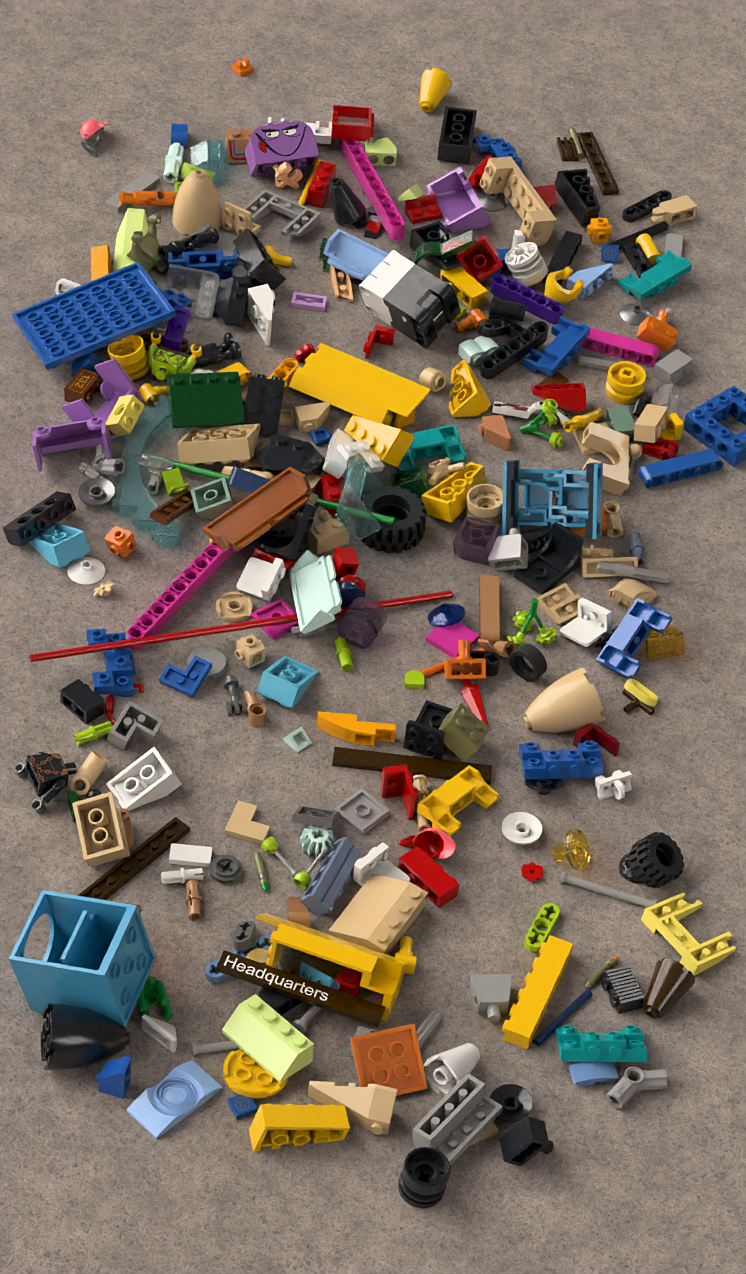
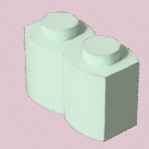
(476, 350)

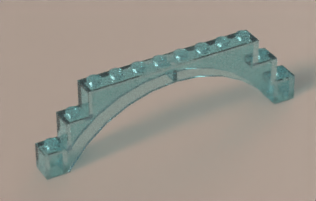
(131, 494)

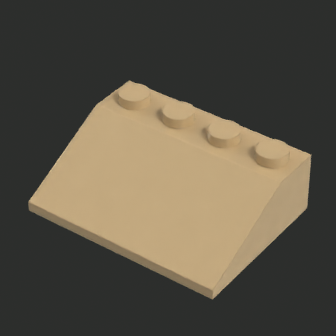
(218, 444)
(380, 913)

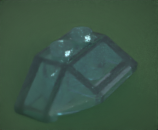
(210, 156)

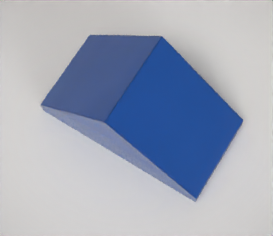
(86, 361)

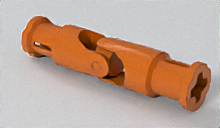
(147, 198)

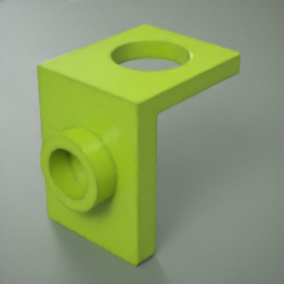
(173, 481)

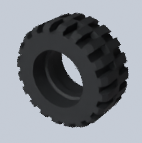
(399, 504)

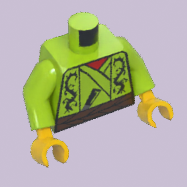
(169, 361)

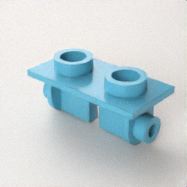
(310, 973)

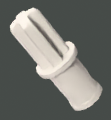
(181, 876)

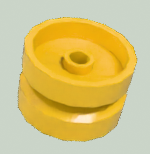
(625, 382)

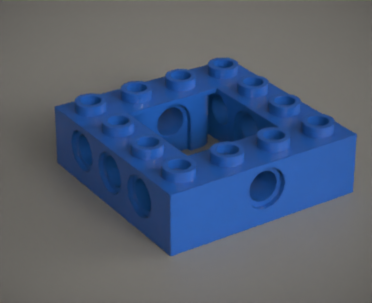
(705, 425)

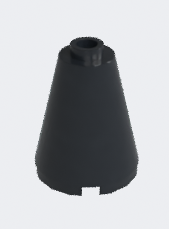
(345, 203)

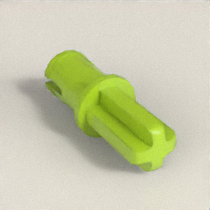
(343, 654)
(92, 733)

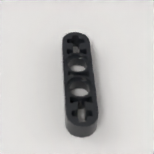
(633, 213)

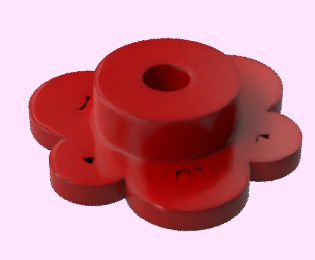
(532, 871)

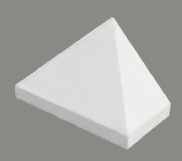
(160, 1031)

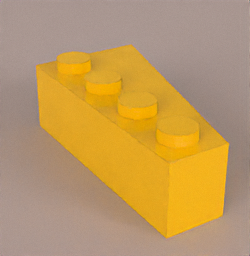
(450, 496)
(297, 1125)

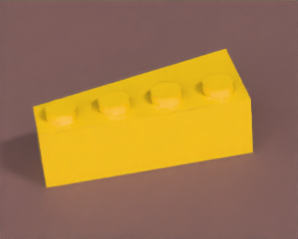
(385, 441)

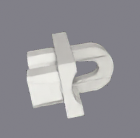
(621, 781)

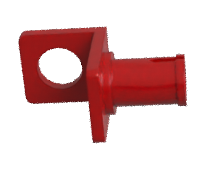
(349, 981)

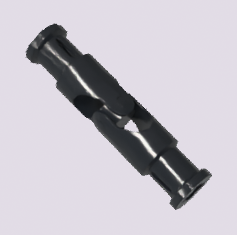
(189, 243)

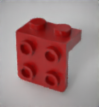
(399, 782)

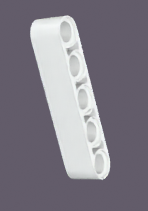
(334, 461)

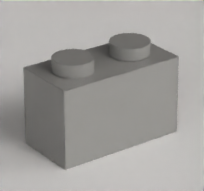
(673, 367)

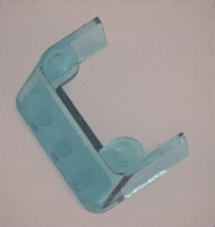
(350, 508)

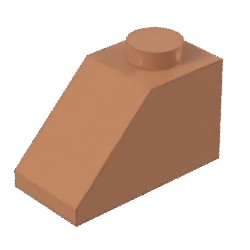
(495, 431)

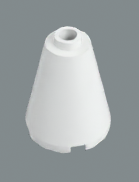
(449, 1067)

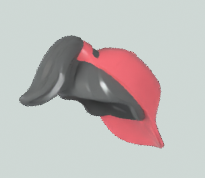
(90, 134)

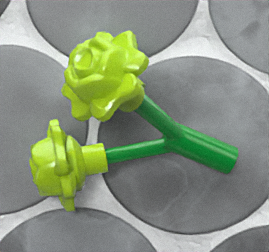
(524, 622)

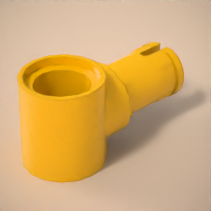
(277, 258)
(151, 394)
(405, 953)

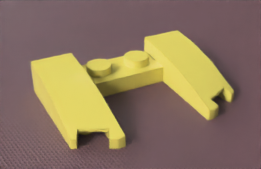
(696, 957)

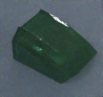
(413, 479)

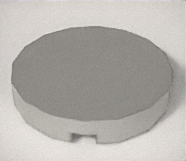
(213, 656)

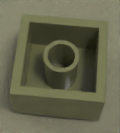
(463, 731)

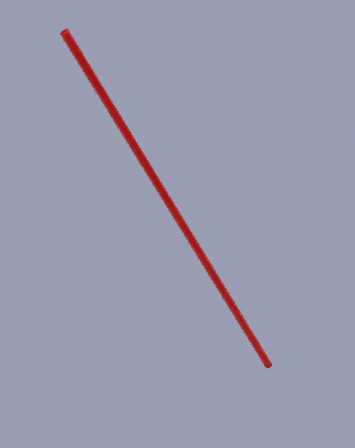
(217, 629)

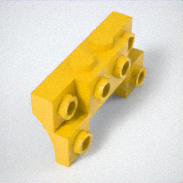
(455, 796)

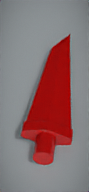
(473, 699)

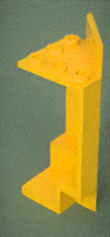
(380, 971)

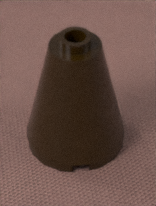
(666, 987)

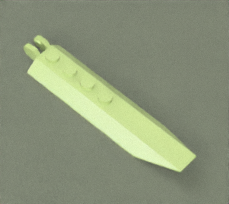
(133, 221)

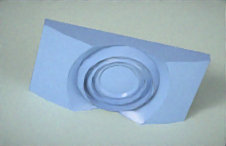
(173, 1098)

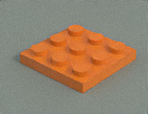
(390, 1059)

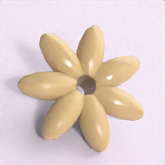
(104, 589)

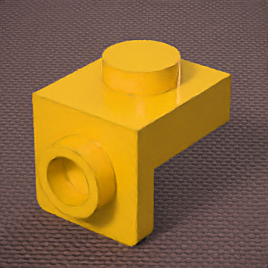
(674, 428)

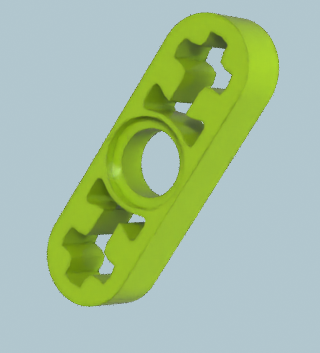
(541, 920)

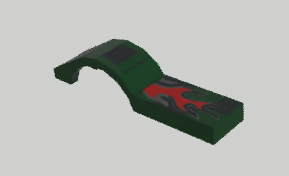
(444, 249)

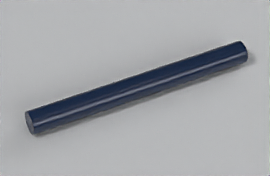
(558, 1021)

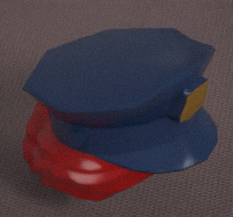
(351, 588)

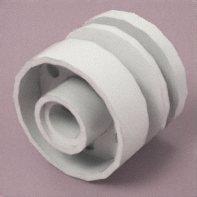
(526, 264)

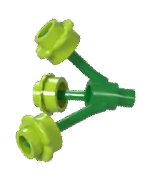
(550, 419)

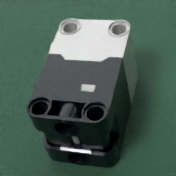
(409, 298)

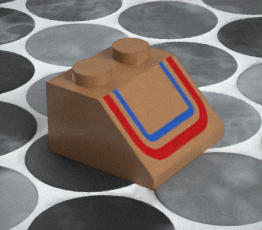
(235, 145)

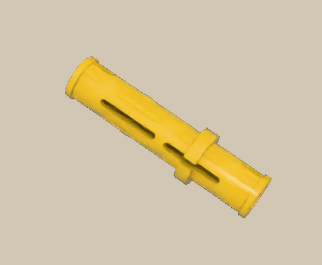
(579, 422)

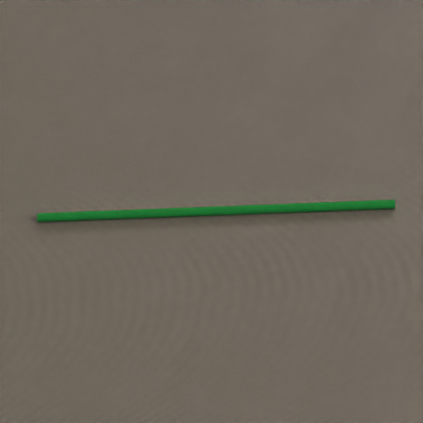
(216, 475)

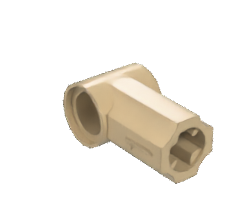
(613, 520)

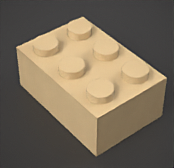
(101, 829)

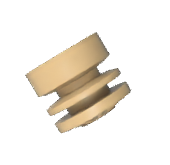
(485, 503)

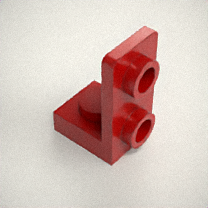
(381, 335)

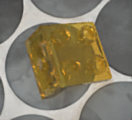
(664, 645)

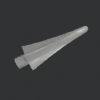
(296, 630)

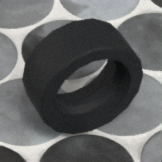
(534, 656)

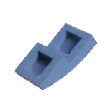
(591, 1072)

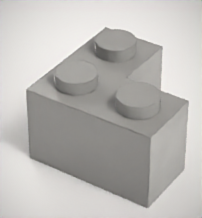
(134, 721)

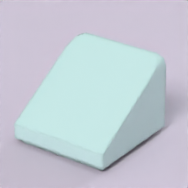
(298, 739)

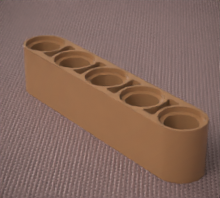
(489, 608)

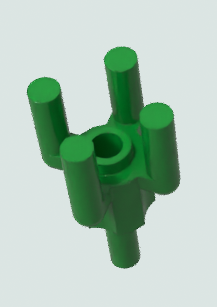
(153, 993)

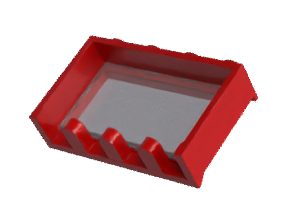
(352, 123)

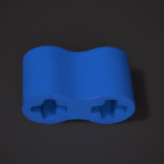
(179, 134)

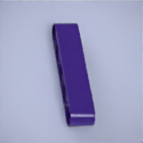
(535, 302)

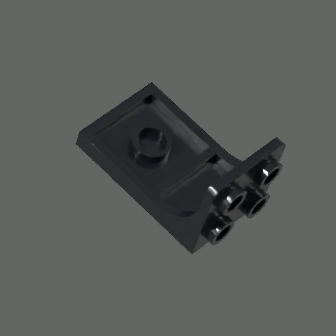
(264, 403)
(290, 546)
(553, 561)
(424, 733)

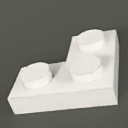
(351, 448)

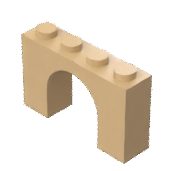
(616, 448)

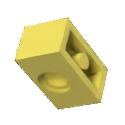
(124, 415)

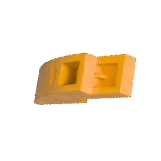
(358, 732)

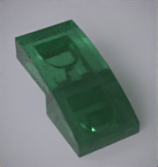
(326, 267)

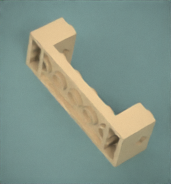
(505, 177)

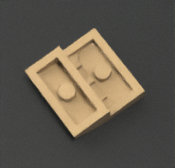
(560, 604)

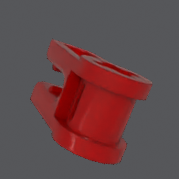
(661, 449)

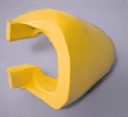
(556, 292)

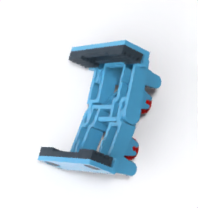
(540, 492)

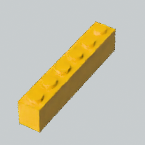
(537, 992)

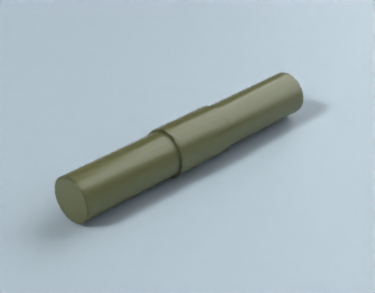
(577, 143)

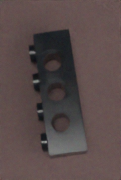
(39, 518)

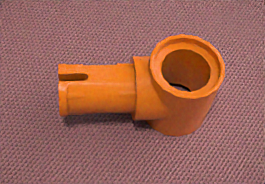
(473, 321)

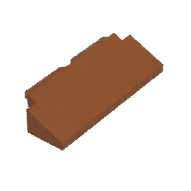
(259, 511)

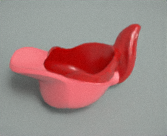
(433, 841)

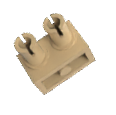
(328, 534)

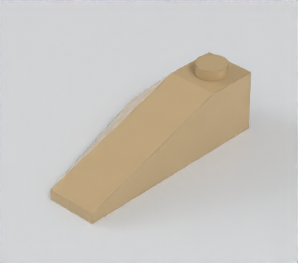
(366, 1106)

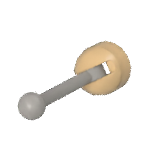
(634, 452)

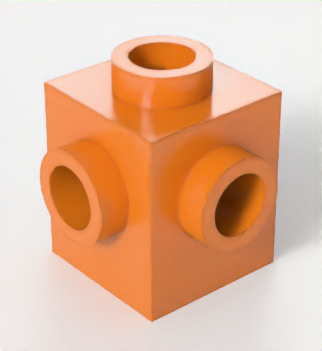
(120, 541)

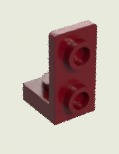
(593, 732)

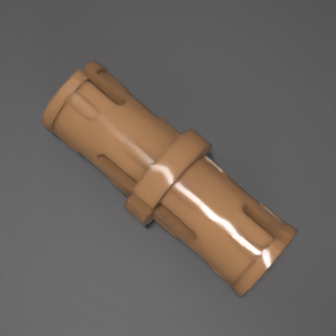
(193, 900)

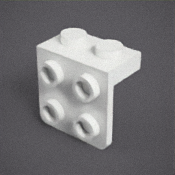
(261, 578)
(589, 625)
(377, 863)

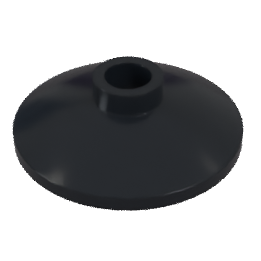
(544, 786)
(514, 1096)

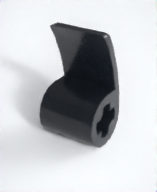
(492, 661)

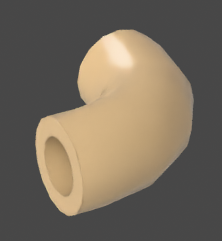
(88, 773)

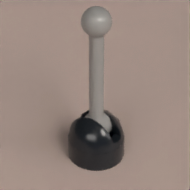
(91, 793)

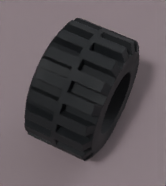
(656, 860)

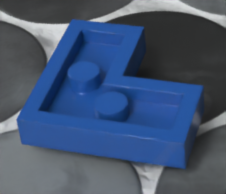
(186, 681)

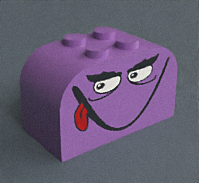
(281, 143)

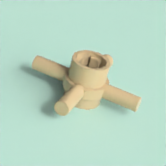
(441, 470)

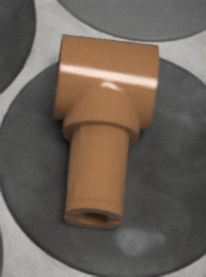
(256, 710)

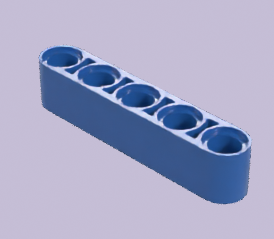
(680, 467)

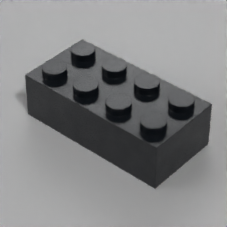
(457, 135)

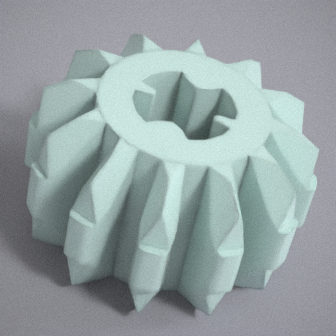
(315, 838)

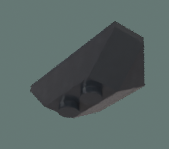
(232, 300)
(284, 452)

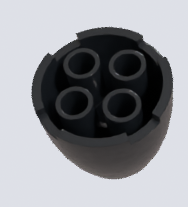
(78, 1037)

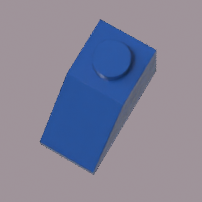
(115, 1077)

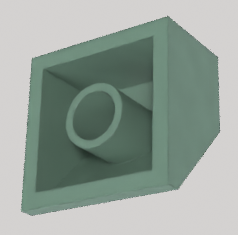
(212, 498)

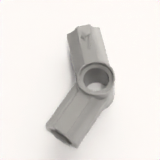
(107, 467)
(633, 1082)

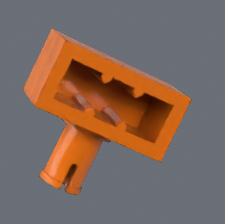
(657, 332)
(464, 666)

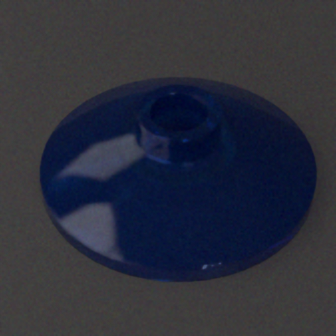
(446, 615)

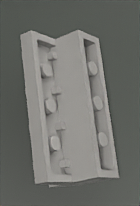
(457, 1119)

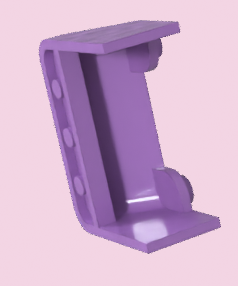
(115, 385)
(70, 436)

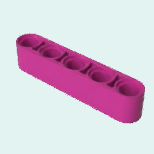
(621, 347)

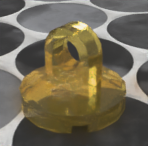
(573, 850)

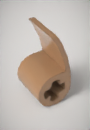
(502, 648)
(297, 911)

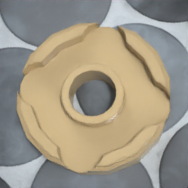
(234, 615)

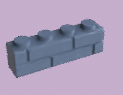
(331, 877)

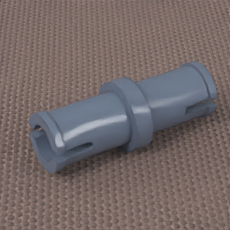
(636, 547)

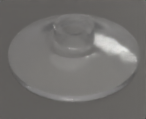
(154, 462)

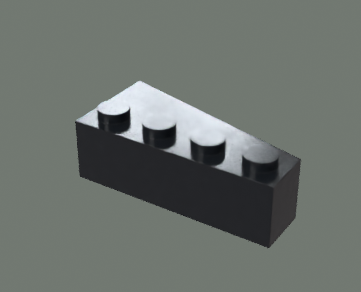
(257, 260)

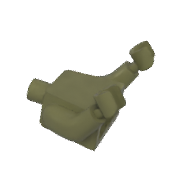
(146, 248)

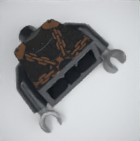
(47, 776)

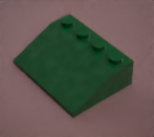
(205, 399)

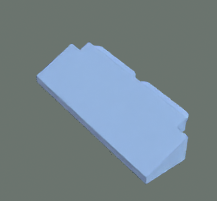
(353, 255)

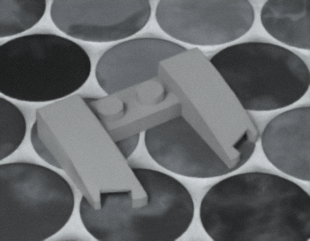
(303, 217)

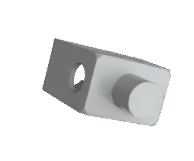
(509, 552)
(491, 994)

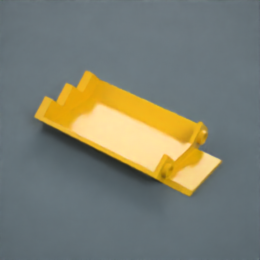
(357, 386)

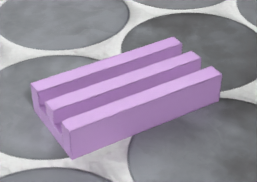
(309, 304)

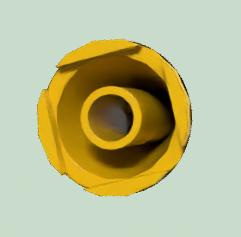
(434, 87)

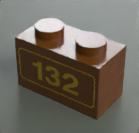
(83, 386)

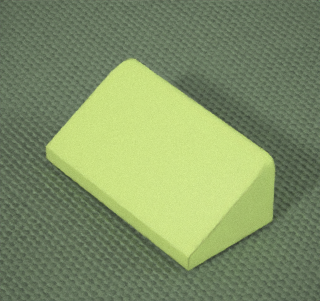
(412, 193)

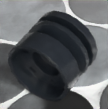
(424, 1177)

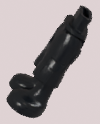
(216, 354)

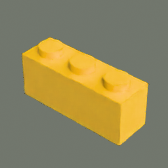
(466, 287)

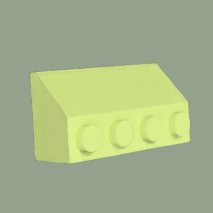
(268, 1038)

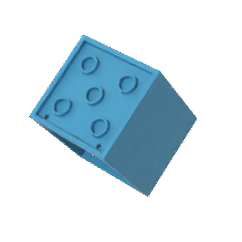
(93, 956)

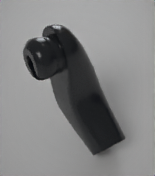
(640, 402)

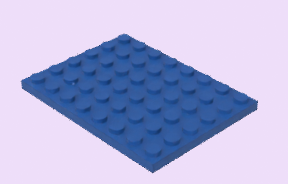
(93, 315)

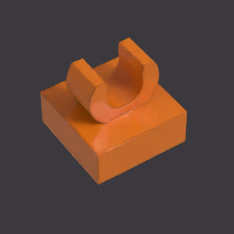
(242, 67)

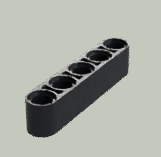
(564, 254)
(514, 350)

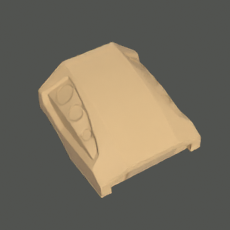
(629, 590)

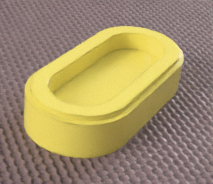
(641, 692)

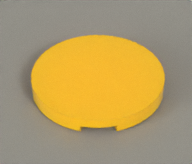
(248, 1077)

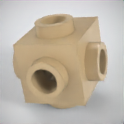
(250, 651)

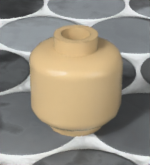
(432, 379)

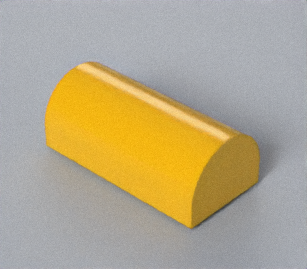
(648, 247)

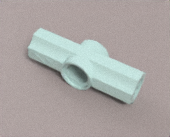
(173, 162)

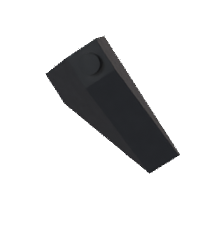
(434, 233)

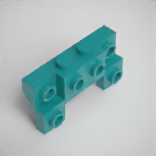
(657, 278)
(433, 443)
(601, 1047)

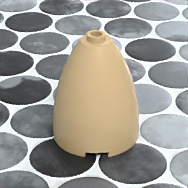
(196, 204)
(565, 705)

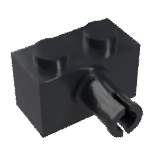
(525, 1141)

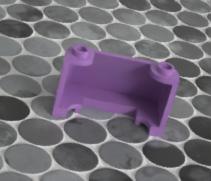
(458, 202)

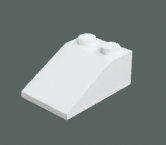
(261, 310)
(144, 781)

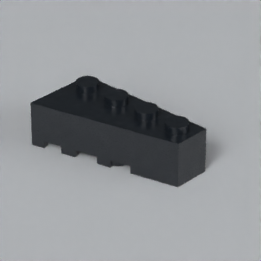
(578, 194)

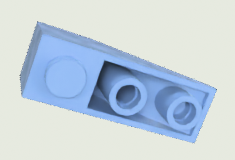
(592, 279)

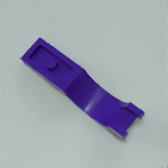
(176, 330)

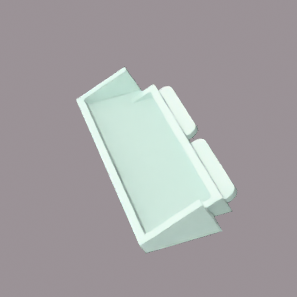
(315, 591)

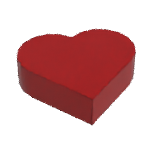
(305, 351)

